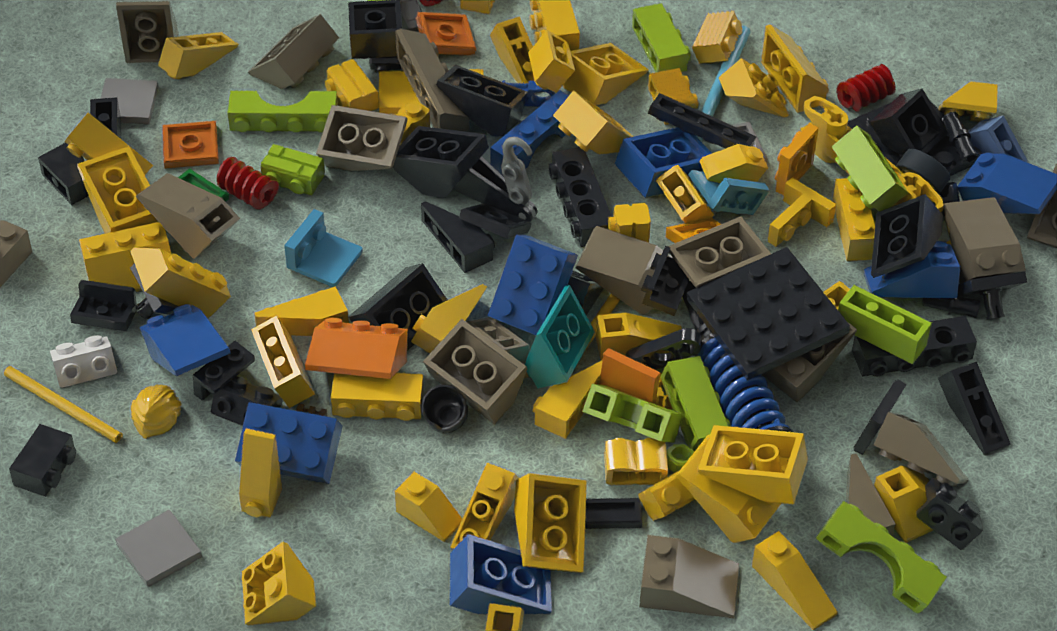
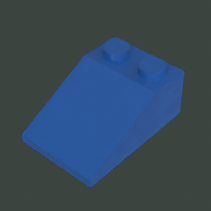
(653, 154)
(1013, 182)
(931, 278)
(183, 340)
(495, 574)

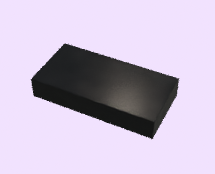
(613, 513)

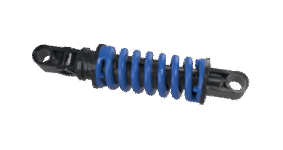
(740, 399)

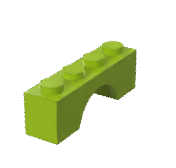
(251, 113)
(913, 577)

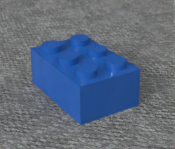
(531, 283)
(304, 440)

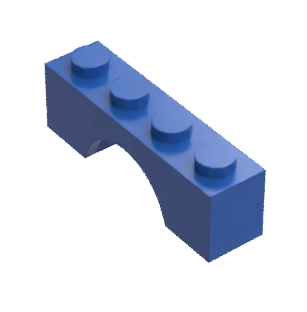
(532, 130)

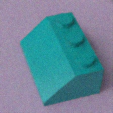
(559, 342)

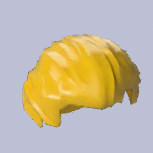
(155, 410)

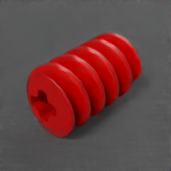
(866, 88)
(246, 183)

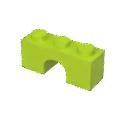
(633, 412)

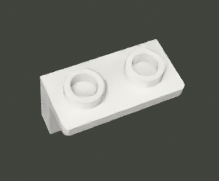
(83, 361)

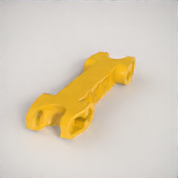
(834, 126)

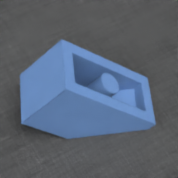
(996, 138)

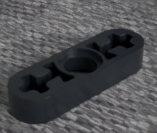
(680, 345)

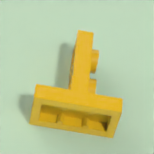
(803, 205)

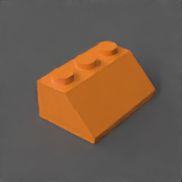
(357, 348)

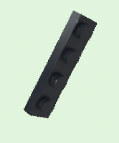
(698, 123)

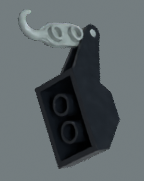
(451, 160)

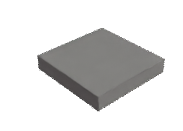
(134, 97)
(158, 548)

